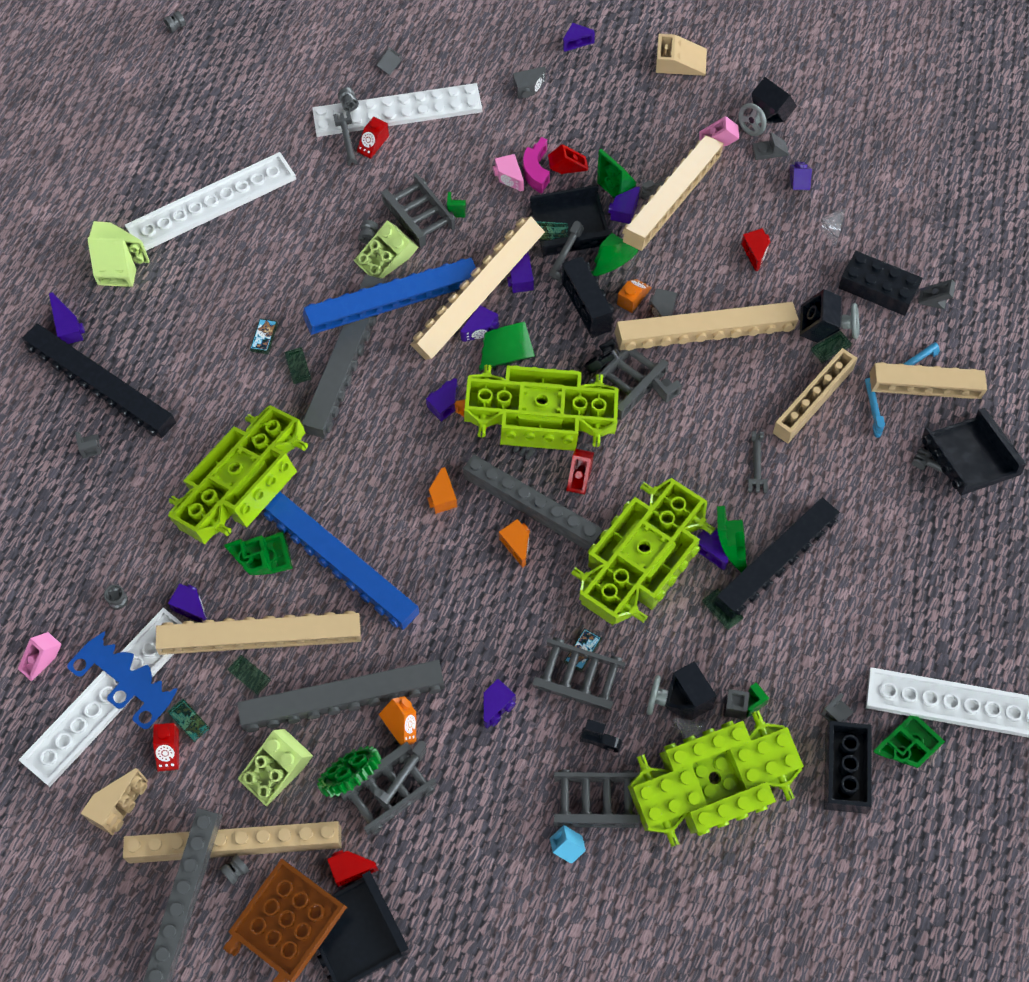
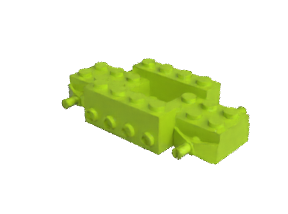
(548, 425)
(239, 475)
(626, 574)
(745, 768)

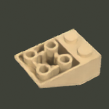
(680, 56)
(111, 804)

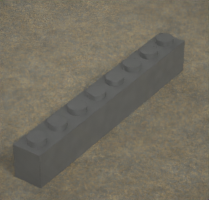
(532, 502)
(183, 896)

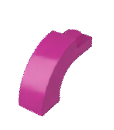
(534, 174)

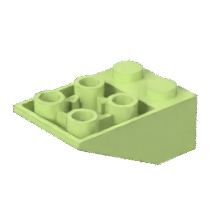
(134, 245)
(386, 251)
(111, 261)
(274, 766)

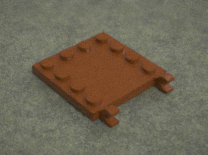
(286, 921)

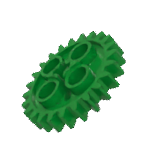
(349, 771)

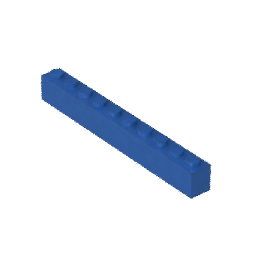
(387, 296)
(341, 561)

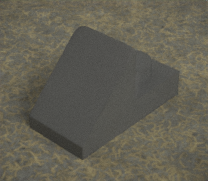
(770, 149)
(937, 294)

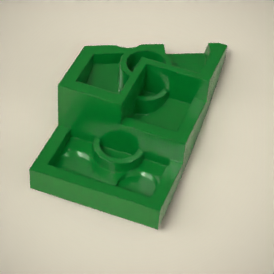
(612, 255)
(506, 346)
(732, 539)
(261, 554)
(908, 743)

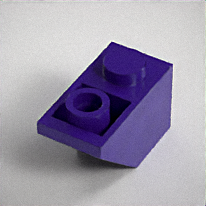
(800, 176)
(443, 400)
(497, 700)

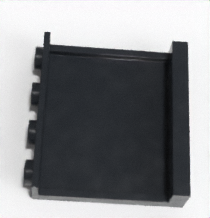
(567, 207)
(974, 453)
(363, 936)

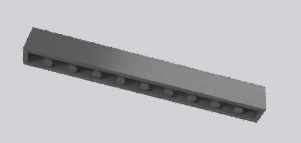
(339, 371)
(340, 695)

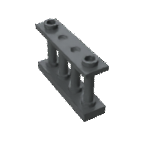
(410, 223)
(634, 395)
(584, 694)
(386, 768)
(586, 819)

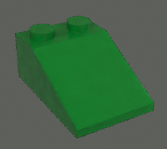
(612, 176)

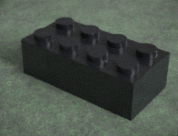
(880, 283)
(587, 296)
(848, 767)

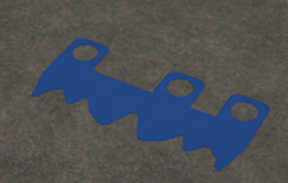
(131, 682)

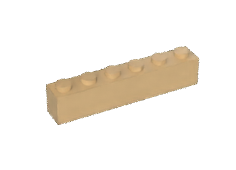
(928, 380)
(814, 395)

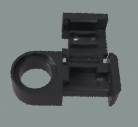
(609, 352)
(593, 734)

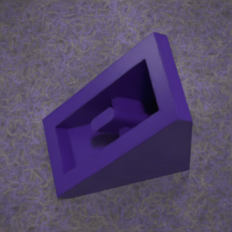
(577, 37)

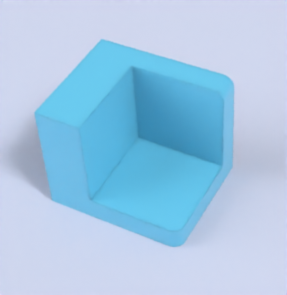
(567, 844)

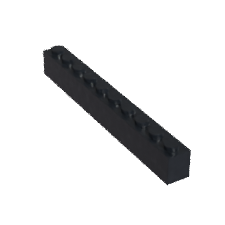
(98, 380)

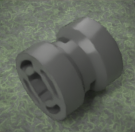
(174, 21)
(348, 99)
(369, 229)
(116, 593)
(238, 865)

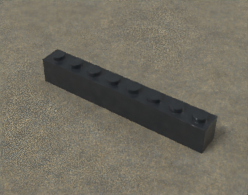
(776, 558)

